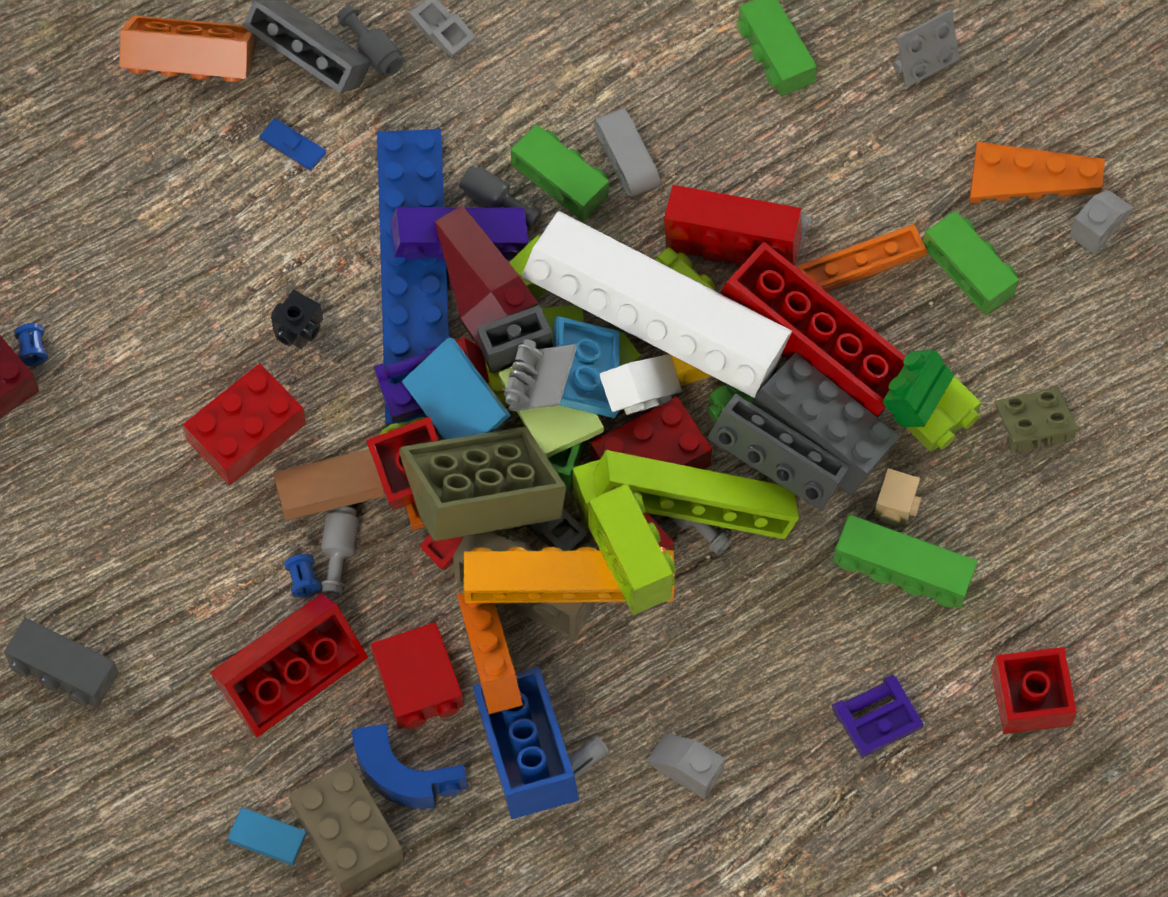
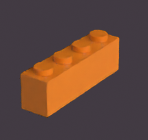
(490, 655)

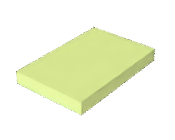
(557, 426)

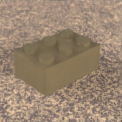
(346, 828)

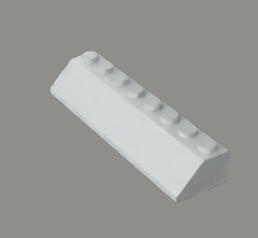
(656, 304)

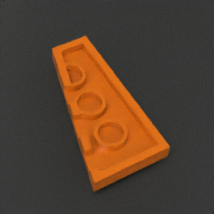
(1019, 172)

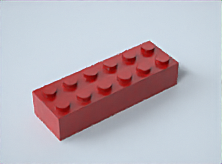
(820, 326)

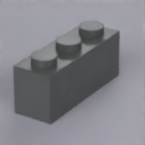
(60, 663)

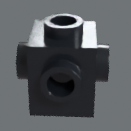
(296, 320)

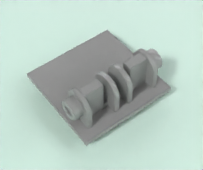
(927, 48)
(538, 376)

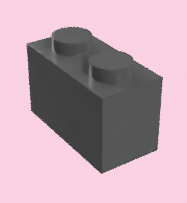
(502, 337)

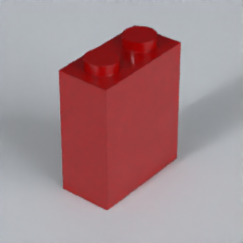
(417, 676)

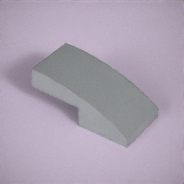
(441, 27)

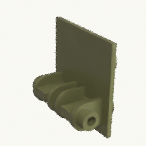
(1036, 418)

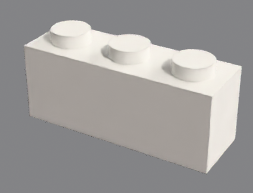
(641, 384)

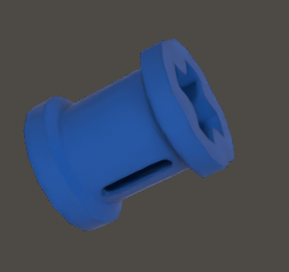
(22, 334)
(302, 575)

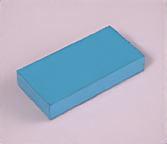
(267, 836)

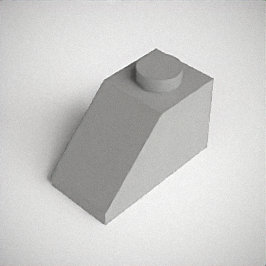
(1099, 220)
(687, 763)

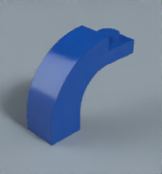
(396, 781)

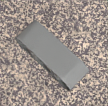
(627, 152)

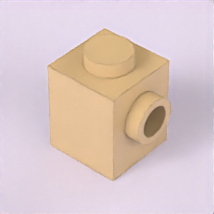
(897, 498)

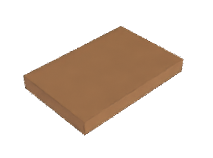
(328, 484)

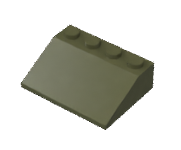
(482, 483)

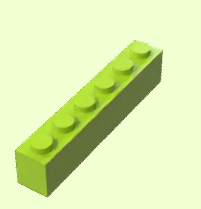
(700, 494)

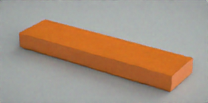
(865, 258)

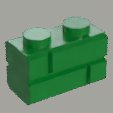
(918, 388)

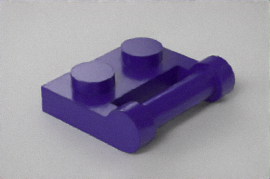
(397, 397)
(882, 725)

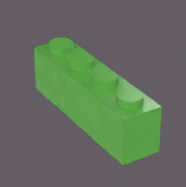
(904, 562)

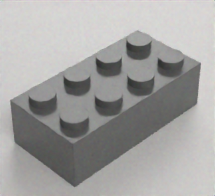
(828, 417)

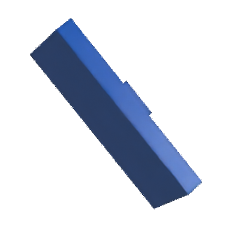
(292, 144)

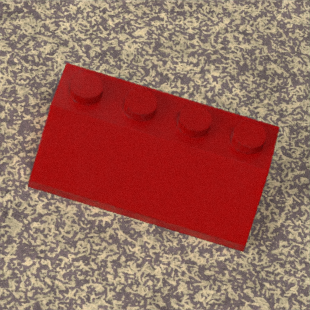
(289, 664)

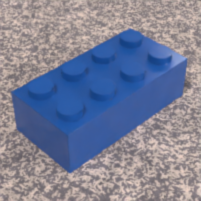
(529, 749)

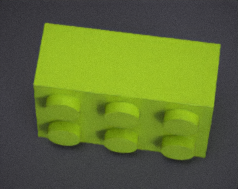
(631, 548)

